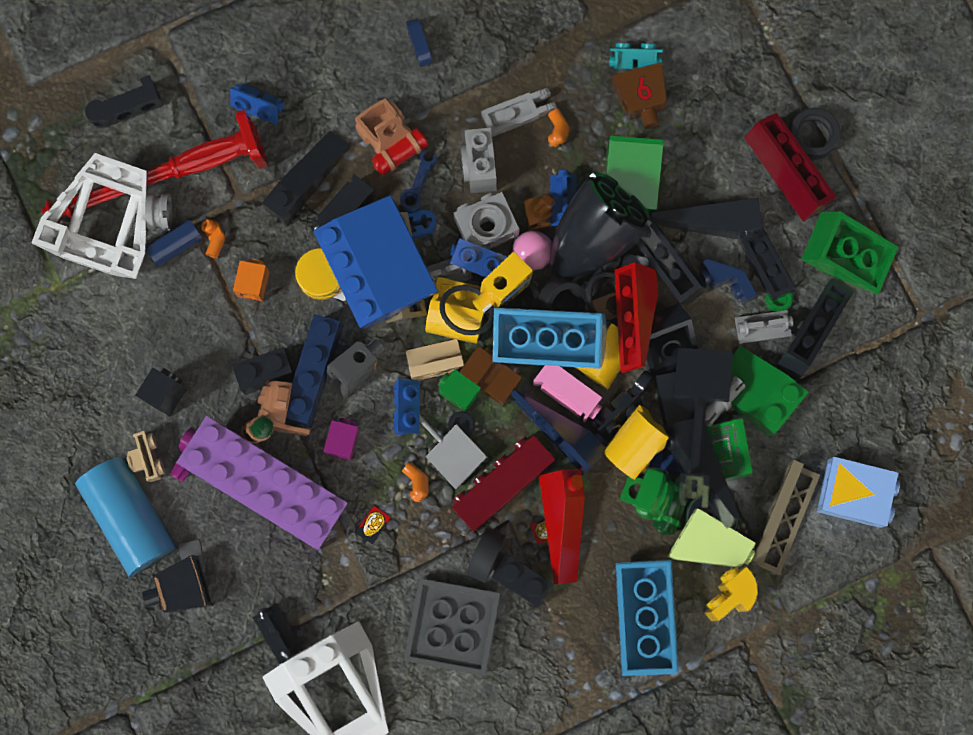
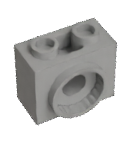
(479, 160)
(491, 209)

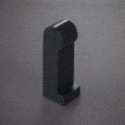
(125, 105)

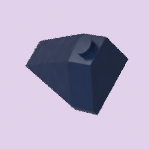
(573, 440)

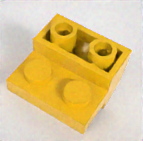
(459, 310)
(611, 363)
(636, 443)
(738, 592)

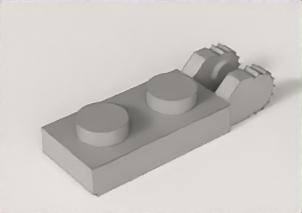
(516, 112)

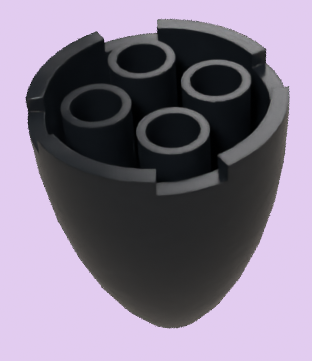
(597, 227)

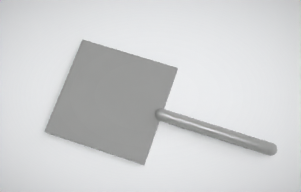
(454, 455)

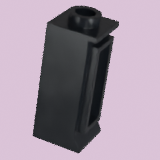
(348, 199)

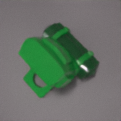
(657, 499)

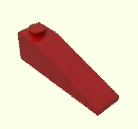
(635, 313)
(563, 513)

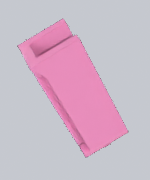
(568, 392)

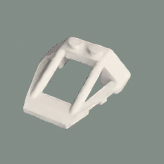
(71, 246)
(317, 660)

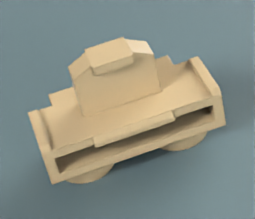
(145, 457)

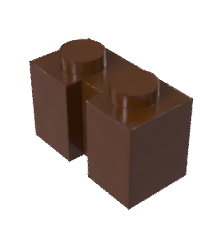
(495, 379)

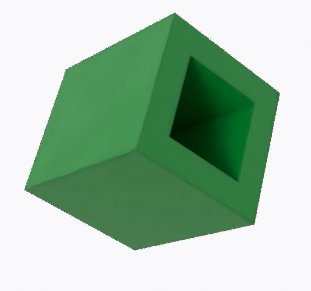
(459, 390)

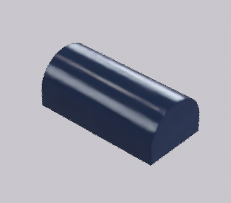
(174, 243)

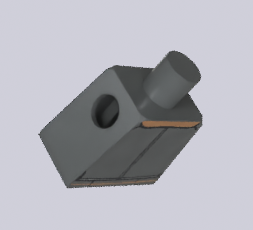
(347, 374)

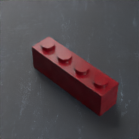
(790, 167)
(503, 483)

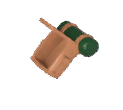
(272, 415)

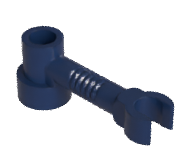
(412, 195)

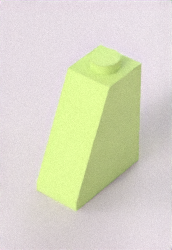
(710, 542)

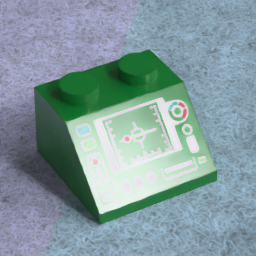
(731, 449)

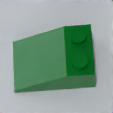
(849, 251)
(767, 394)

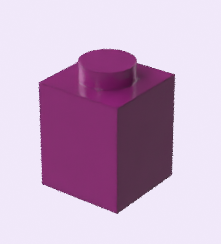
(342, 439)

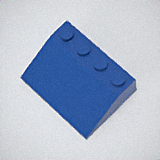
(375, 262)

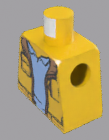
(510, 276)

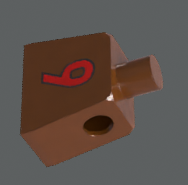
(641, 93)

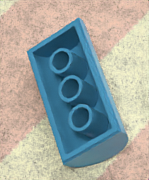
(549, 337)
(125, 515)
(646, 618)

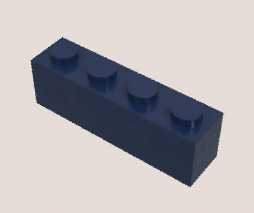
(312, 370)

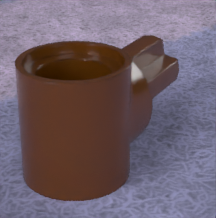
(539, 211)

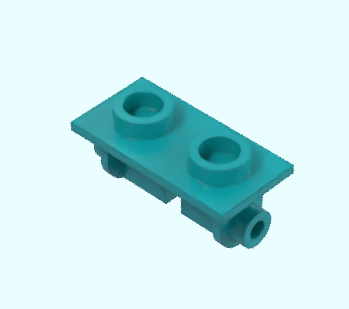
(625, 54)

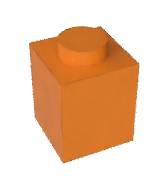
(251, 280)

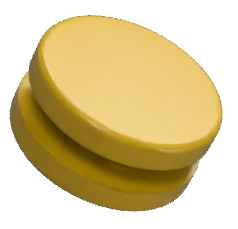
(316, 276)

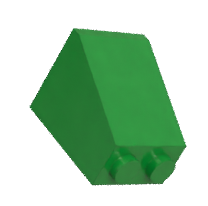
(636, 167)

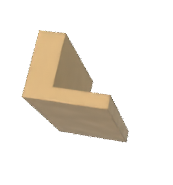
(434, 360)

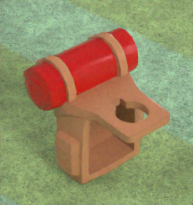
(392, 140)

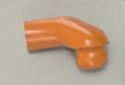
(560, 130)
(215, 235)
(420, 482)

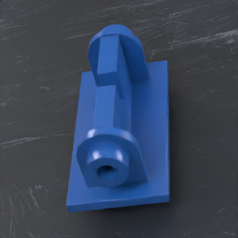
(247, 98)
(562, 189)
(475, 258)
(408, 406)

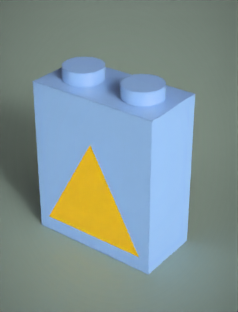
(858, 492)

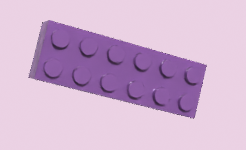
(261, 483)

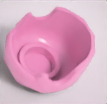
(533, 249)

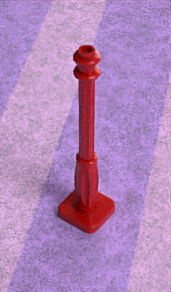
(195, 160)

